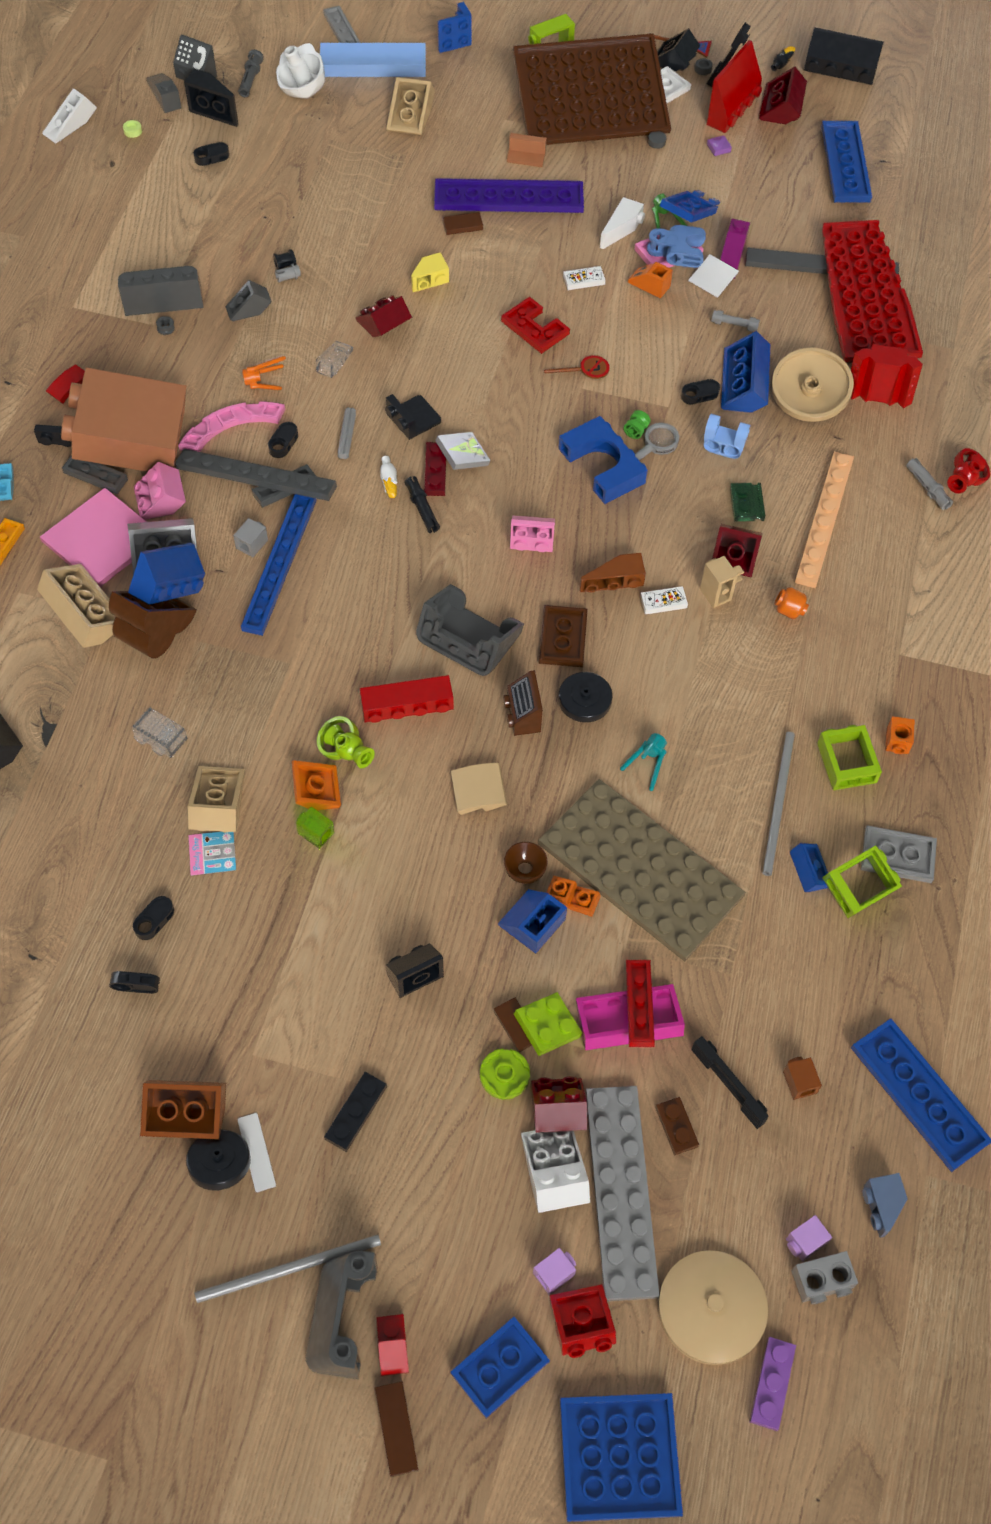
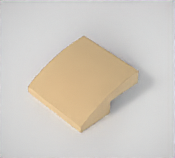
(478, 787)

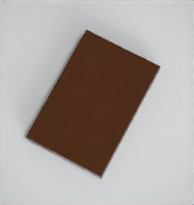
(563, 636)

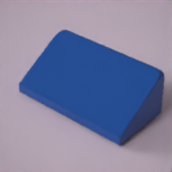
(809, 866)

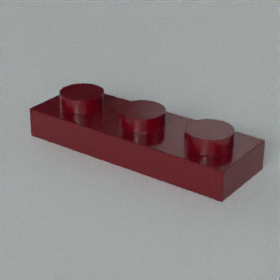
(435, 470)

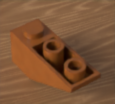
(618, 573)

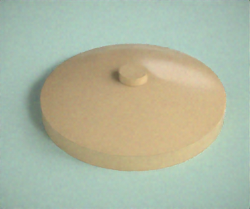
(812, 384)
(713, 1307)

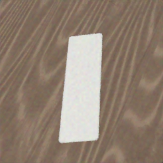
(260, 1163)

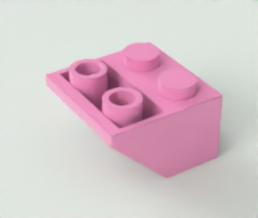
(159, 492)
(532, 533)

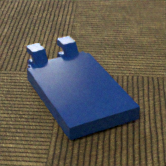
(690, 205)

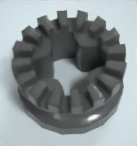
(165, 330)

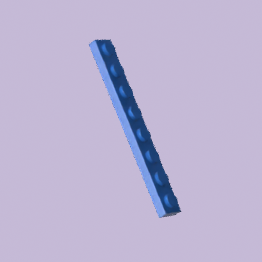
(278, 565)

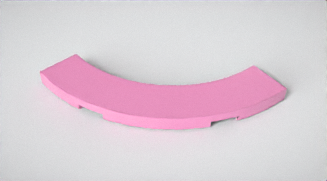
(228, 417)

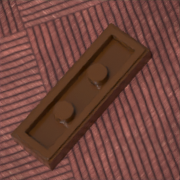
(396, 1429)

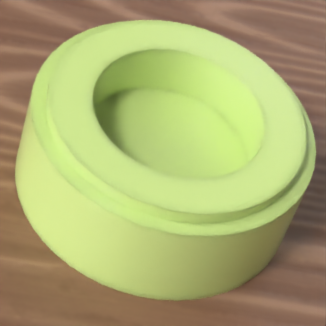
(132, 128)

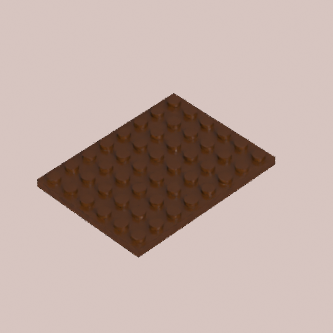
(592, 89)

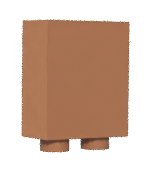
(124, 420)

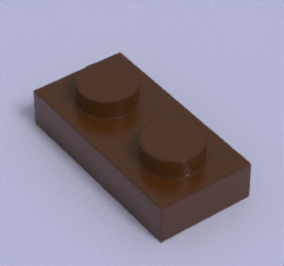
(677, 1126)

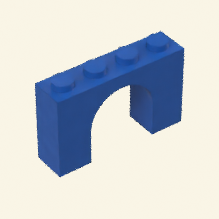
(599, 437)

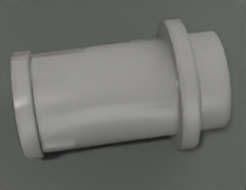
(288, 273)

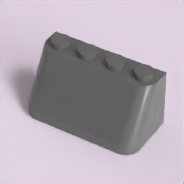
(160, 290)

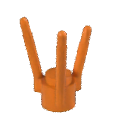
(252, 374)

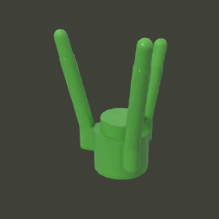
(657, 209)

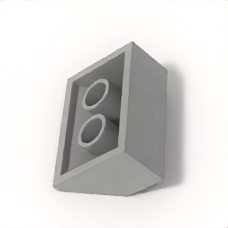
(159, 534)

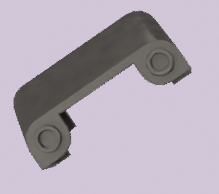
(463, 634)
(326, 1350)

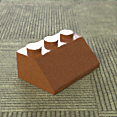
(182, 1109)

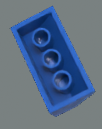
(746, 374)
(167, 574)

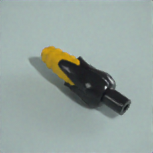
(782, 58)

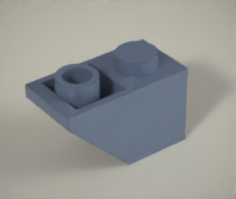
(886, 1200)

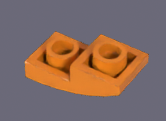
(574, 897)

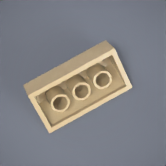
(78, 603)

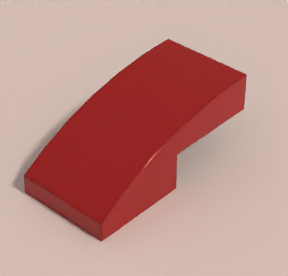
(61, 385)

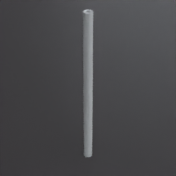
(778, 804)
(286, 1269)

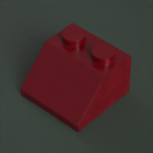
(738, 546)

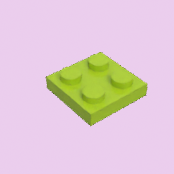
(548, 1024)

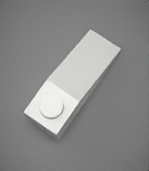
(69, 117)
(622, 222)

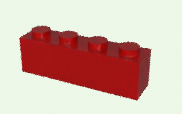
(407, 699)

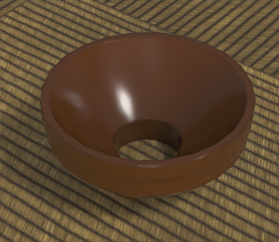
(525, 853)

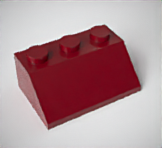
(784, 97)

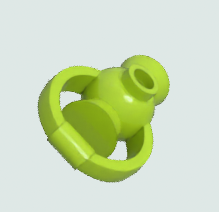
(347, 745)

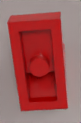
(392, 1345)

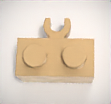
(720, 581)

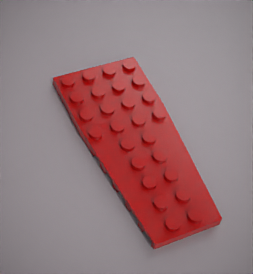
(866, 290)

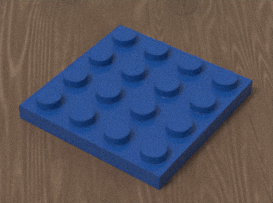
(620, 1457)

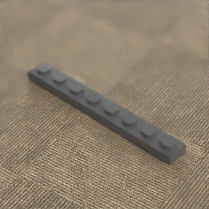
(256, 474)

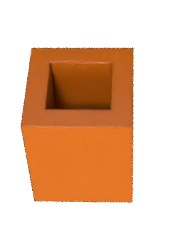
(652, 278)

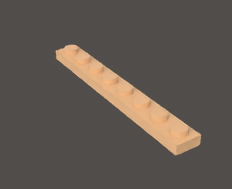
(824, 520)

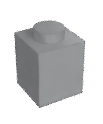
(250, 537)

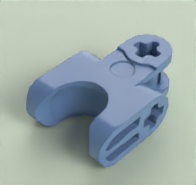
(678, 245)

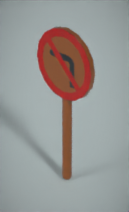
(591, 366)

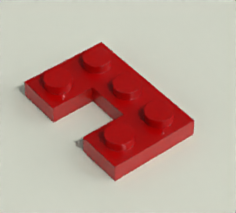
(521, 322)

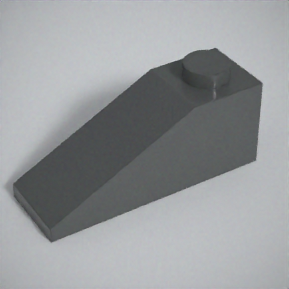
(165, 92)

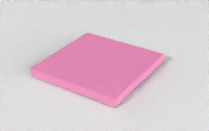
(95, 536)

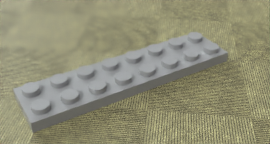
(621, 1194)

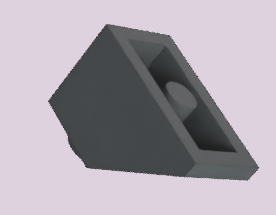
(248, 302)

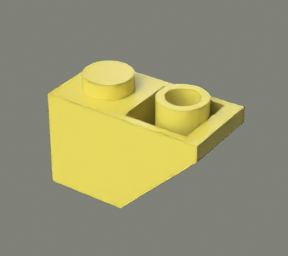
(430, 272)

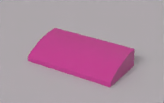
(605, 1017)

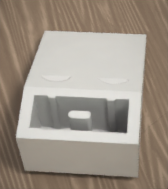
(555, 1170)

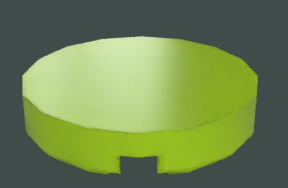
(504, 1074)

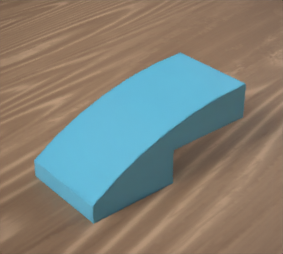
(6, 482)

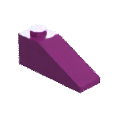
(735, 243)

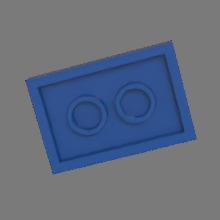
(500, 1367)

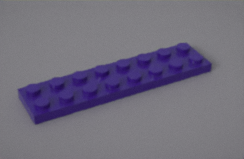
(509, 195)

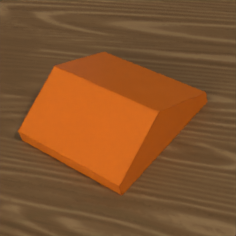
(316, 785)

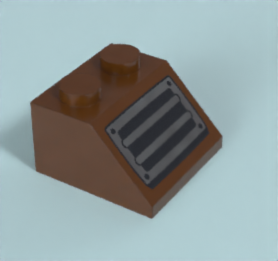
(524, 705)

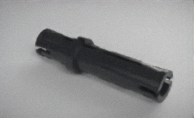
(419, 497)

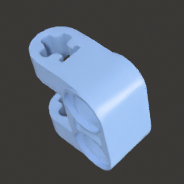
(725, 440)

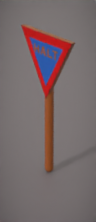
(703, 49)

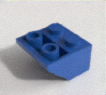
(534, 919)

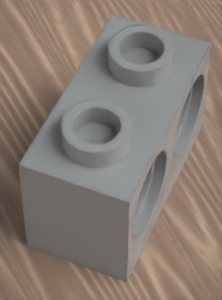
(821, 1270)

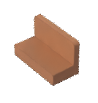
(526, 150)

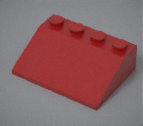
(735, 89)

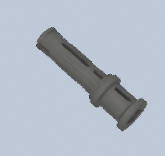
(252, 68)

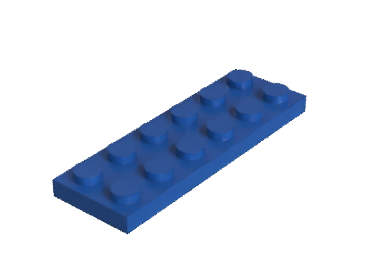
(846, 161)
(921, 1095)

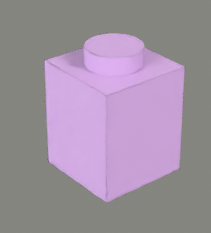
(808, 1238)
(555, 1270)

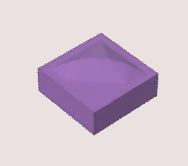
(719, 145)

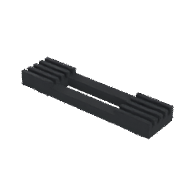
(741, 37)
(753, 1109)

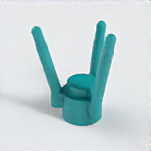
(652, 747)

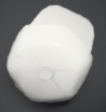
(300, 71)

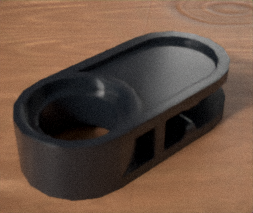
(214, 153)
(705, 391)
(284, 435)
(157, 913)
(134, 982)

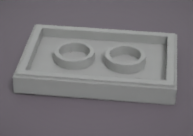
(906, 853)

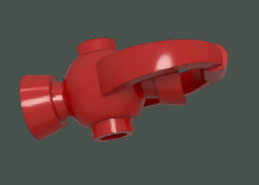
(967, 472)

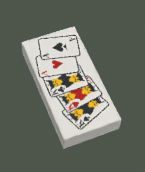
(584, 278)
(663, 600)

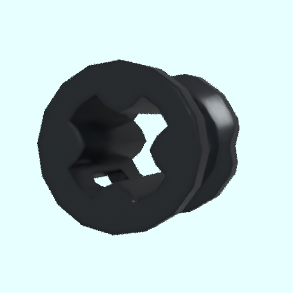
(284, 260)

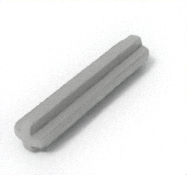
(346, 433)

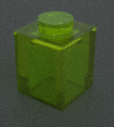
(314, 827)

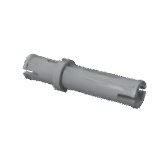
(934, 489)

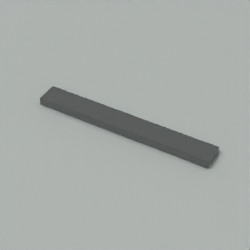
(789, 261)

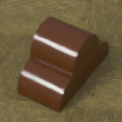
(148, 626)

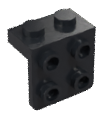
(412, 416)

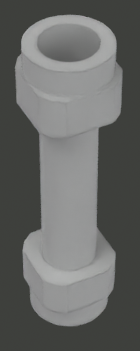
(719, 317)

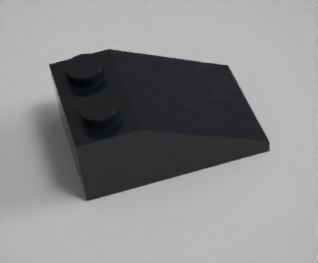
(210, 98)

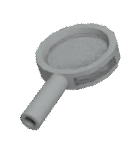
(659, 439)

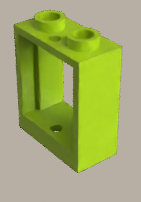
(561, 24)
(851, 777)
(842, 892)

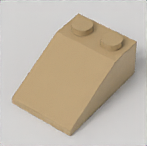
(410, 106)
(216, 799)

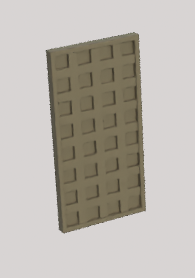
(642, 869)

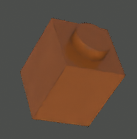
(802, 1077)

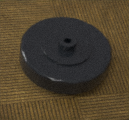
(585, 697)
(218, 1162)

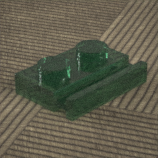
(747, 502)

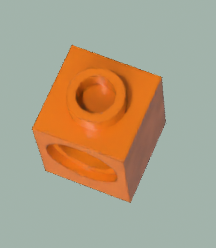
(900, 727)

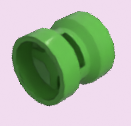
(635, 426)

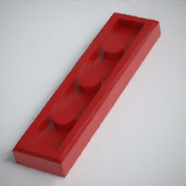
(640, 1003)

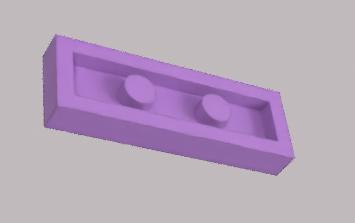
(773, 1384)

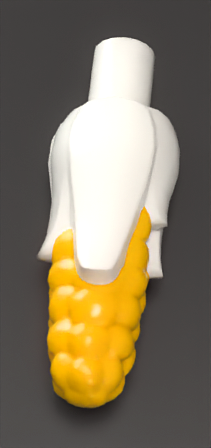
(389, 477)

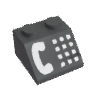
(191, 55)

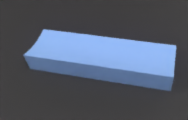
(374, 59)

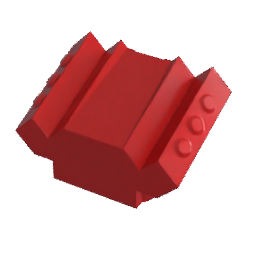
(885, 375)

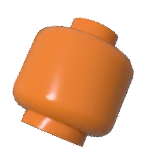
(791, 603)

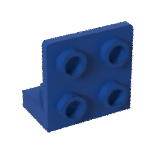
(456, 30)

